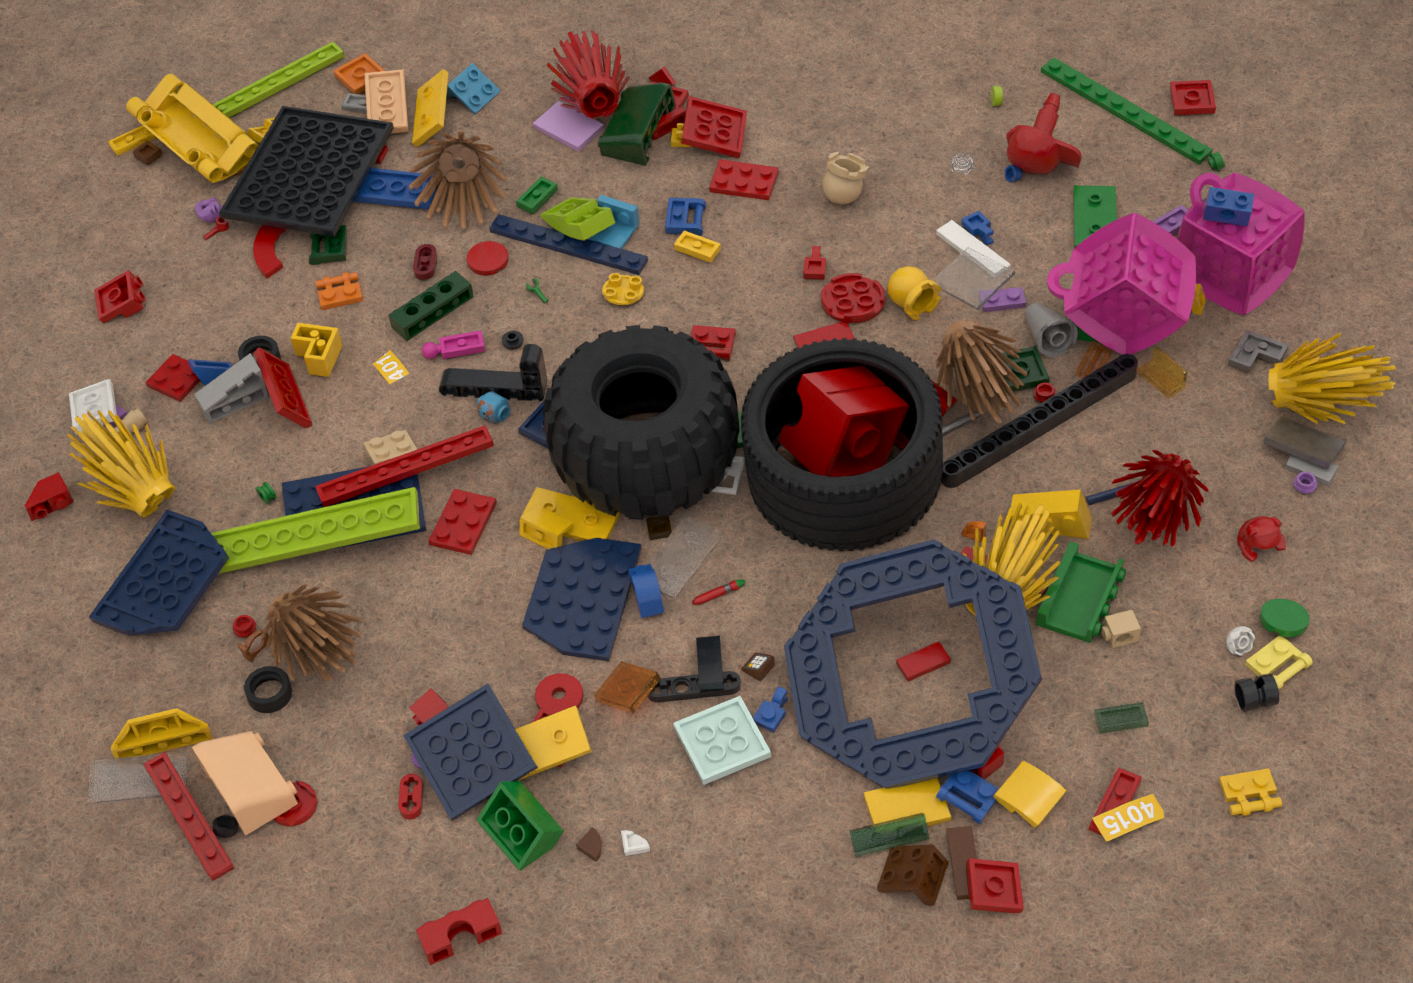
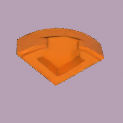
(969, 530)

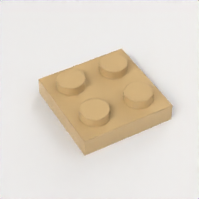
(389, 446)

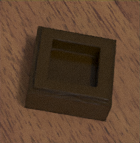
(658, 527)

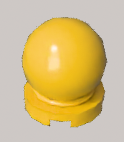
(913, 291)

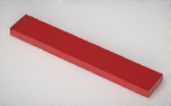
(188, 816)

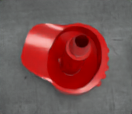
(1035, 148)

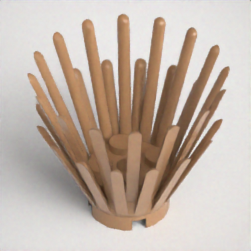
(457, 177)

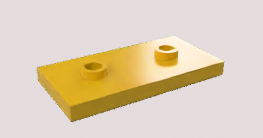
(430, 108)
(586, 520)
(555, 739)

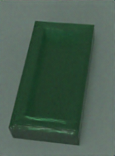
(1121, 717)

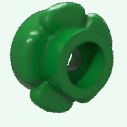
(1216, 161)

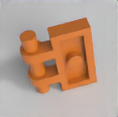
(341, 295)

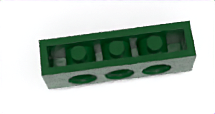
(431, 305)

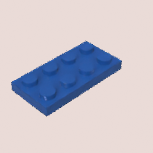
(392, 188)

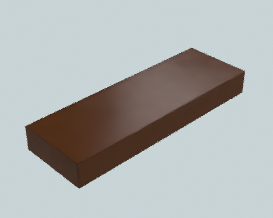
(961, 848)

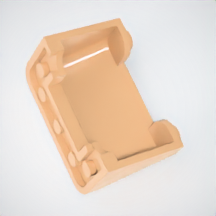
(246, 778)

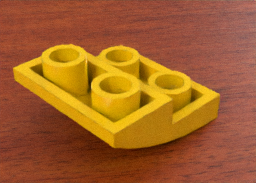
(1029, 793)

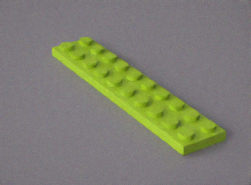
(319, 529)

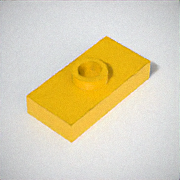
(697, 246)

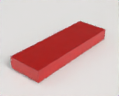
(1118, 793)

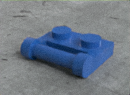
(678, 215)
(972, 789)

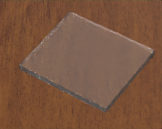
(973, 278)

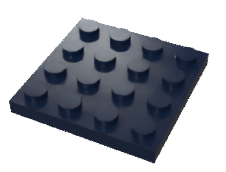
(469, 751)

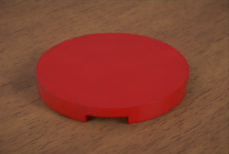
(852, 298)

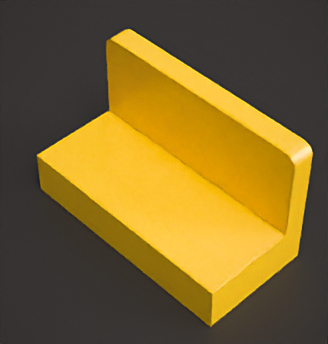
(544, 527)

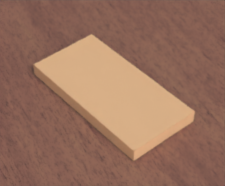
(387, 98)

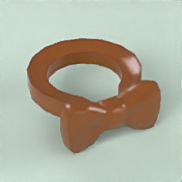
(249, 655)

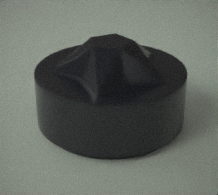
(225, 826)

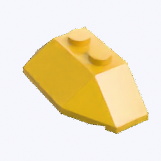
(159, 733)

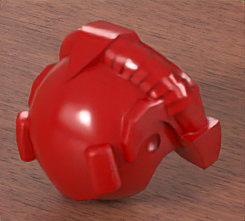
(1260, 533)

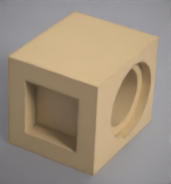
(1121, 629)

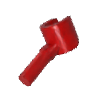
(222, 226)

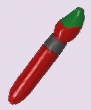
(719, 591)

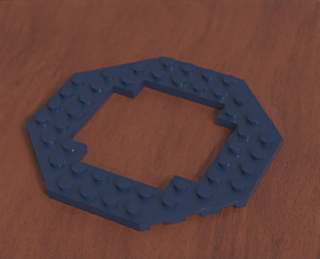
(935, 749)

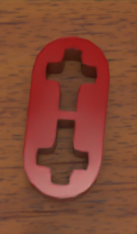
(405, 796)

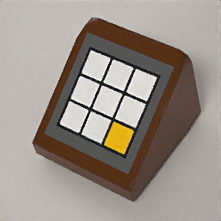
(759, 665)

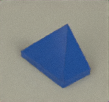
(208, 370)

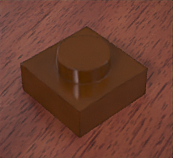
(147, 152)

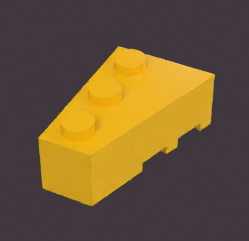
(1066, 508)

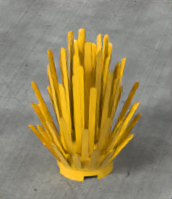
(1321, 383)
(122, 464)
(1012, 561)

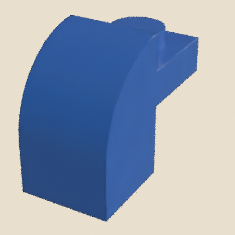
(646, 590)

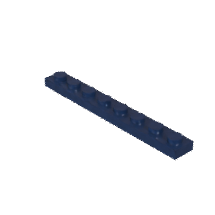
(559, 242)

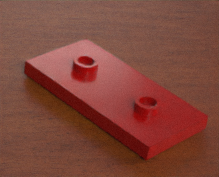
(283, 388)

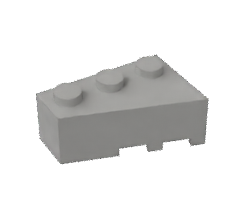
(232, 390)

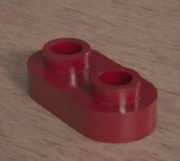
(425, 266)

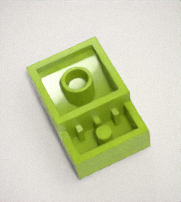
(579, 217)

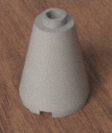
(1050, 330)

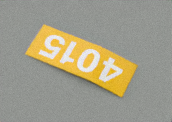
(390, 367)
(1128, 817)

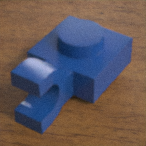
(978, 224)
(771, 714)

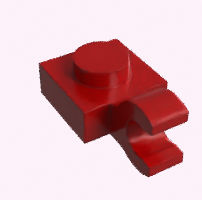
(815, 265)

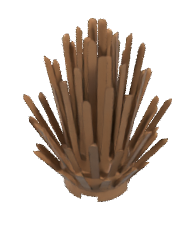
(978, 367)
(301, 622)

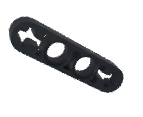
(693, 691)

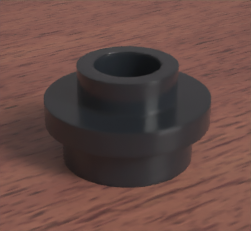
(510, 343)

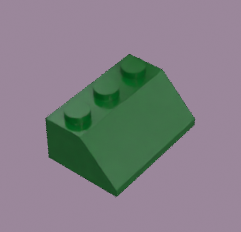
(519, 824)

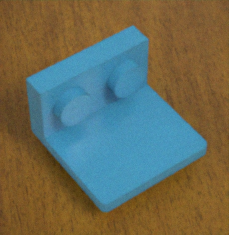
(472, 89)
(626, 222)

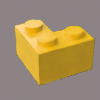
(318, 346)

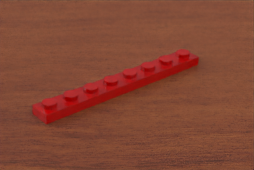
(404, 466)

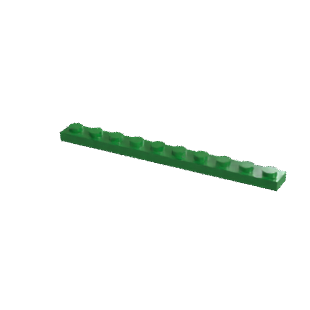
(1127, 111)

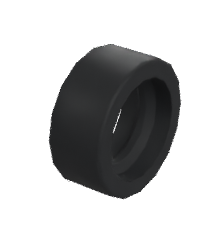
(253, 343)
(273, 703)

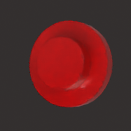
(1043, 392)
(244, 626)

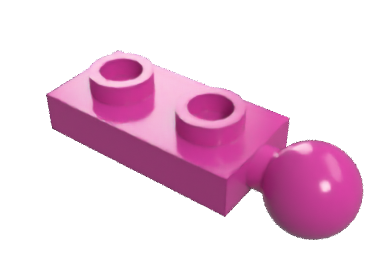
(455, 345)

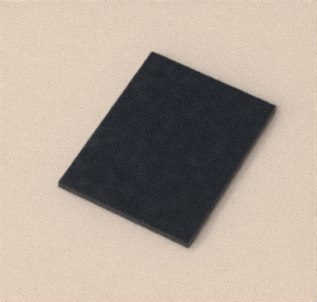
(307, 171)

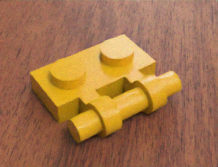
(1250, 785)

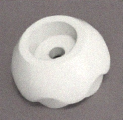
(1240, 640)

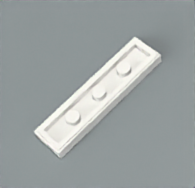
(961, 239)

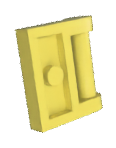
(1276, 655)

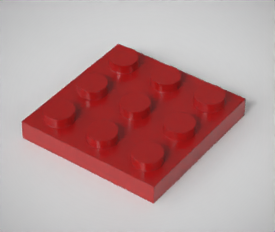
(714, 127)

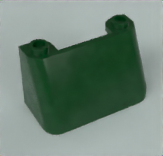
(635, 122)

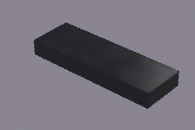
(709, 663)

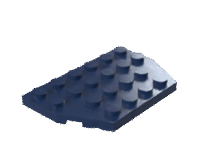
(162, 578)
(582, 596)

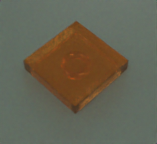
(627, 687)

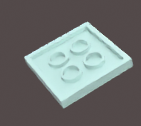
(722, 740)

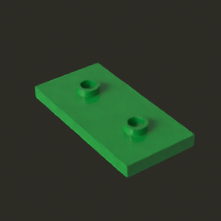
(1092, 209)

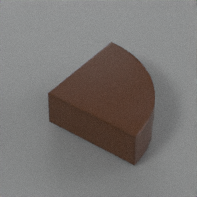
(590, 844)

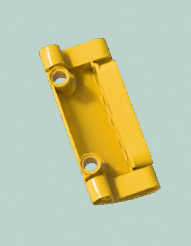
(194, 129)

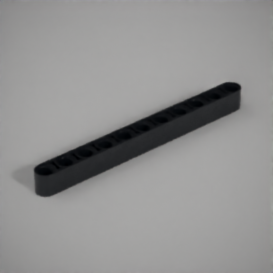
(1039, 420)

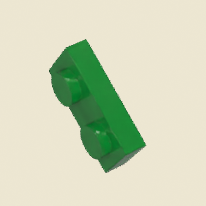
(537, 195)

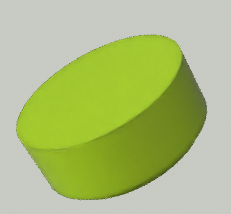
(996, 95)

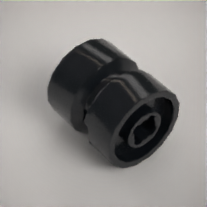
(1256, 692)

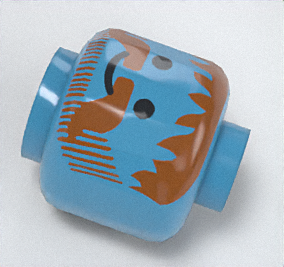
(493, 407)

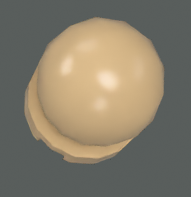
(844, 178)

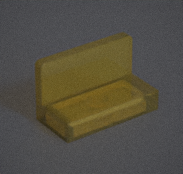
(1164, 373)

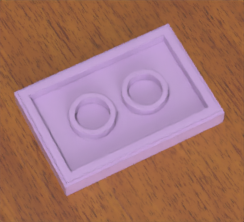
(568, 126)

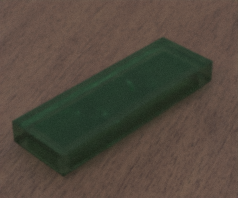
(889, 834)

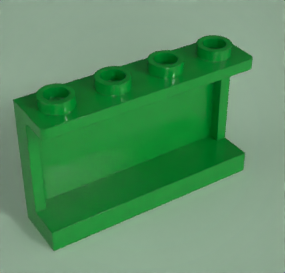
(1080, 595)

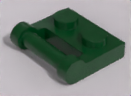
(334, 249)

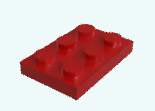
(744, 179)
(462, 521)

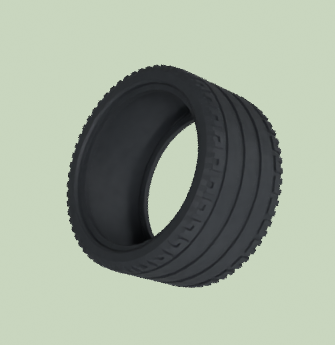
(848, 509)

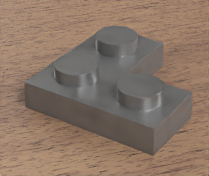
(1256, 346)

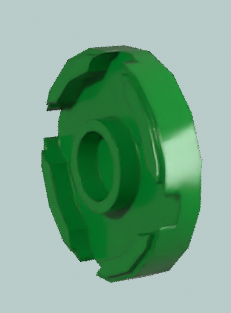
(1284, 617)

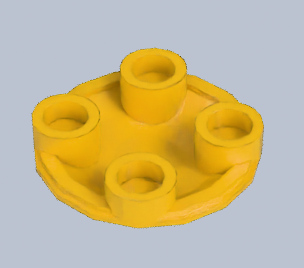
(623, 289)

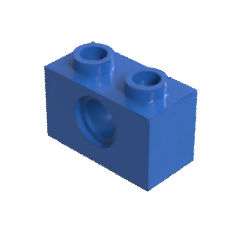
(1228, 206)

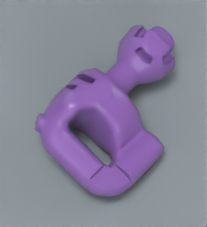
(208, 210)

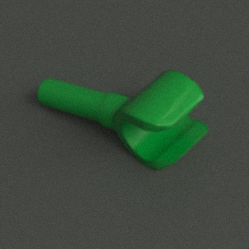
(536, 289)

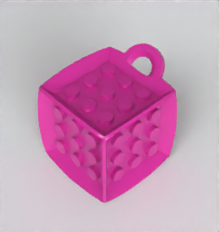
(1238, 262)
(1128, 284)

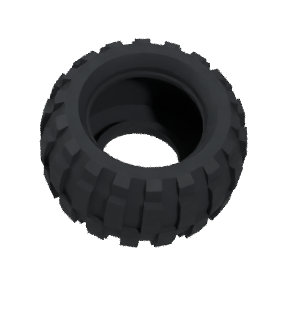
(651, 461)

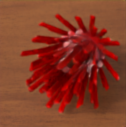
(593, 88)
(1165, 490)

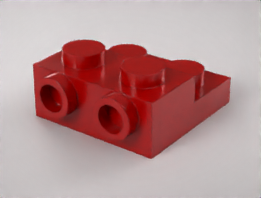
(119, 297)

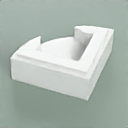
(634, 843)

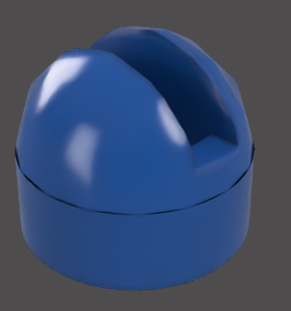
(1011, 171)

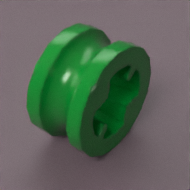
(266, 492)

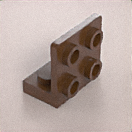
(914, 869)

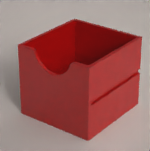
(844, 422)

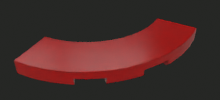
(265, 250)

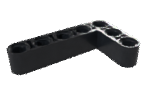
(523, 385)

